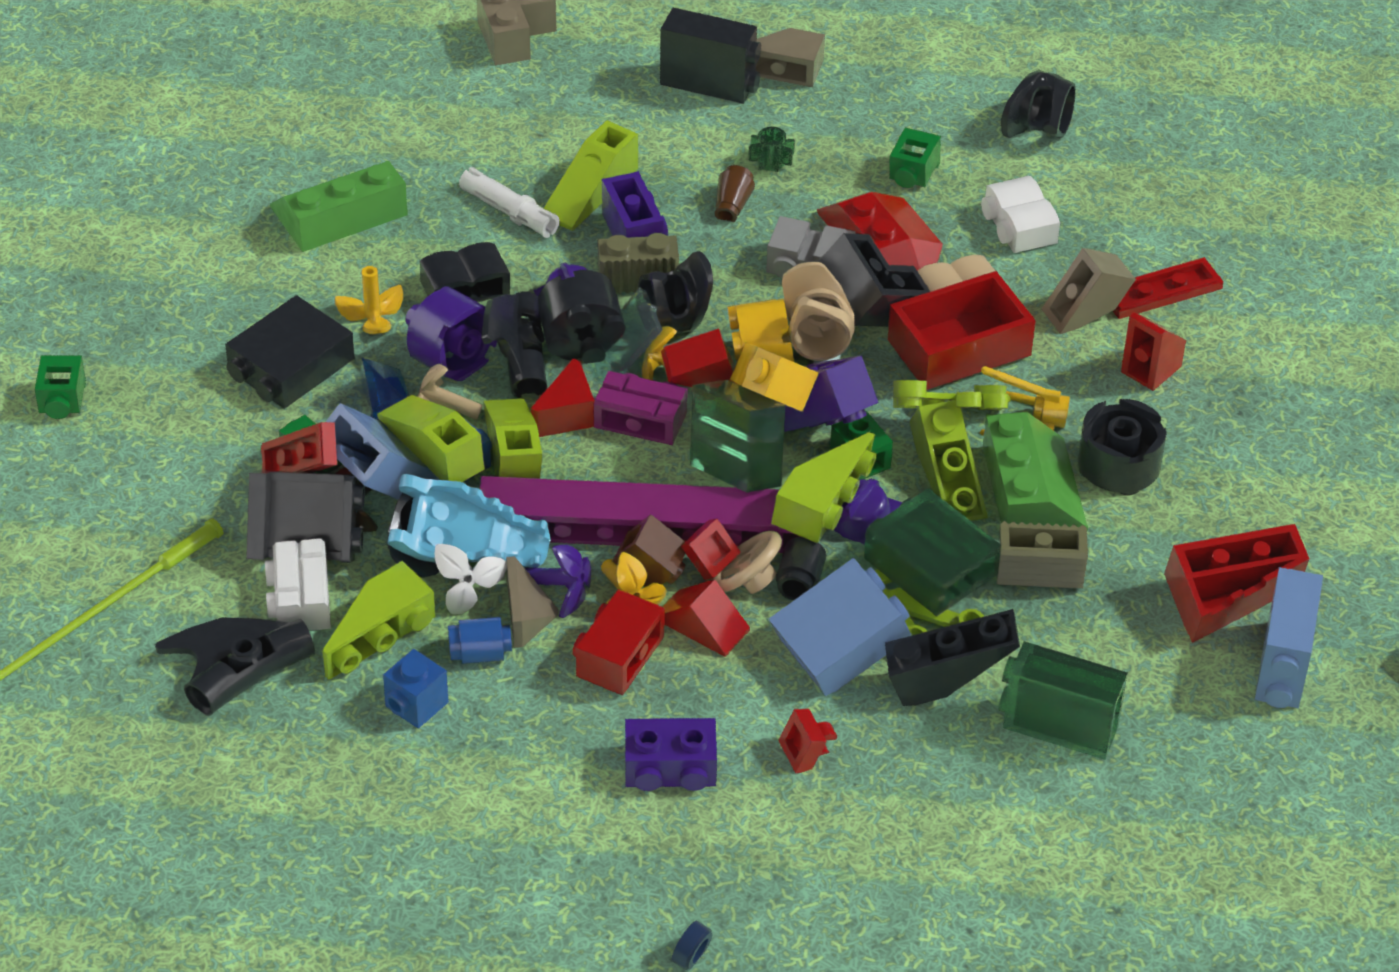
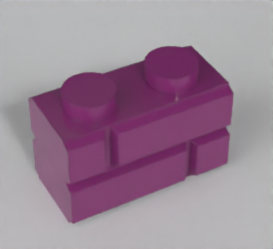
(640, 407)

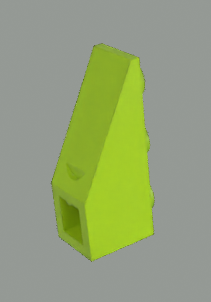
(604, 154)
(436, 437)
(513, 438)
(947, 457)
(818, 488)
(379, 616)

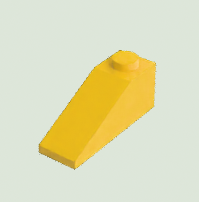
(774, 376)

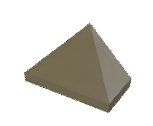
(528, 604)

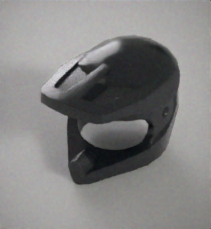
(1040, 103)
(682, 293)

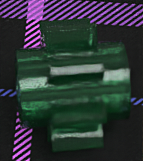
(771, 149)

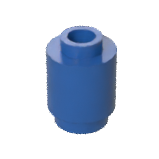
(479, 640)

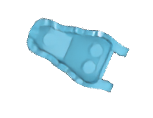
(468, 520)

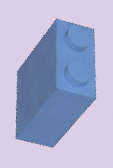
(374, 452)
(841, 625)
(1289, 638)

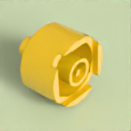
(761, 325)

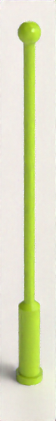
(166, 561)

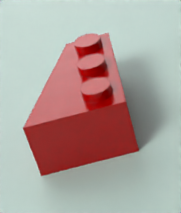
(1230, 575)

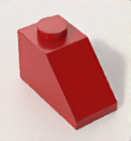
(1151, 352)

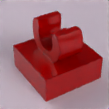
(710, 549)
(805, 739)

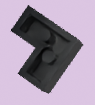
(869, 279)

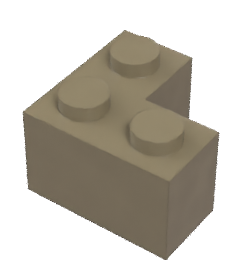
(510, 24)

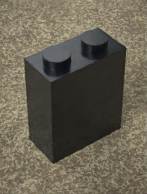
(709, 55)
(289, 352)

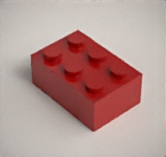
(961, 329)

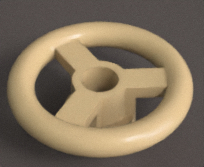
(753, 564)

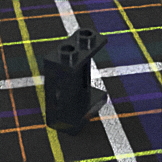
(304, 508)

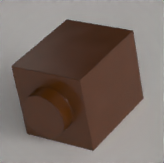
(656, 549)

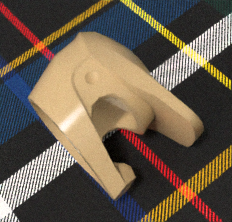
(817, 312)

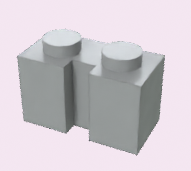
(796, 244)

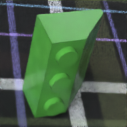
(343, 206)
(1030, 472)

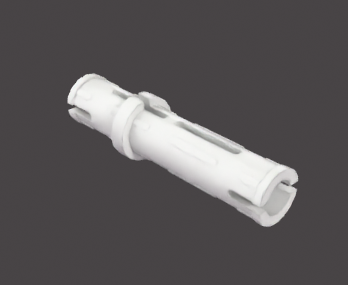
(519, 208)

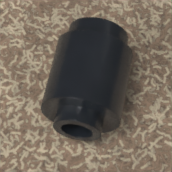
(800, 567)

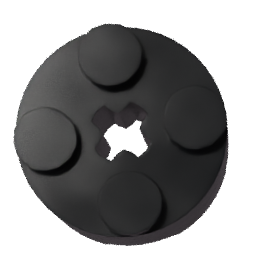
(580, 316)
(1122, 446)

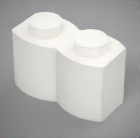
(1021, 214)

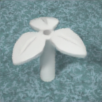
(455, 565)

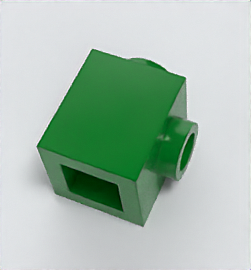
(882, 443)

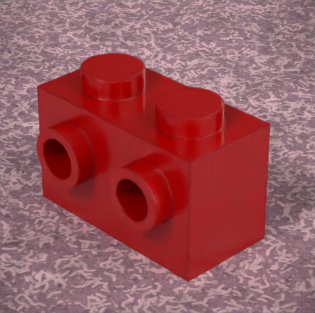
(619, 641)

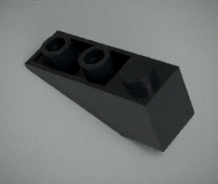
(947, 658)

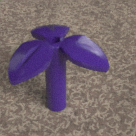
(573, 574)

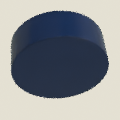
(692, 945)

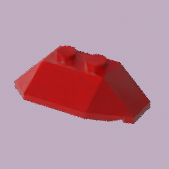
(890, 223)

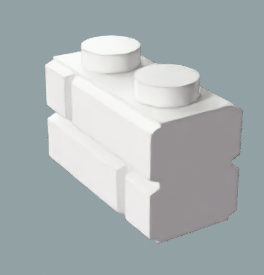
(299, 583)

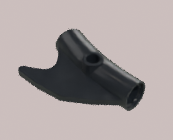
(518, 339)
(236, 655)

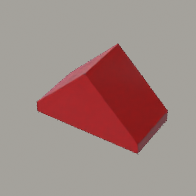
(698, 360)
(566, 403)
(706, 617)

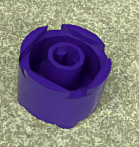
(446, 324)

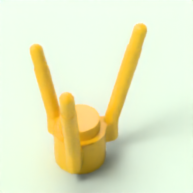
(1049, 404)

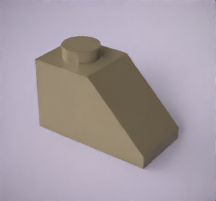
(791, 56)
(1088, 290)

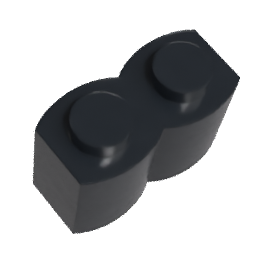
(473, 271)

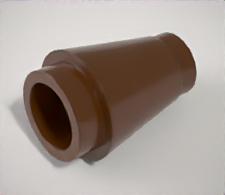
(733, 192)

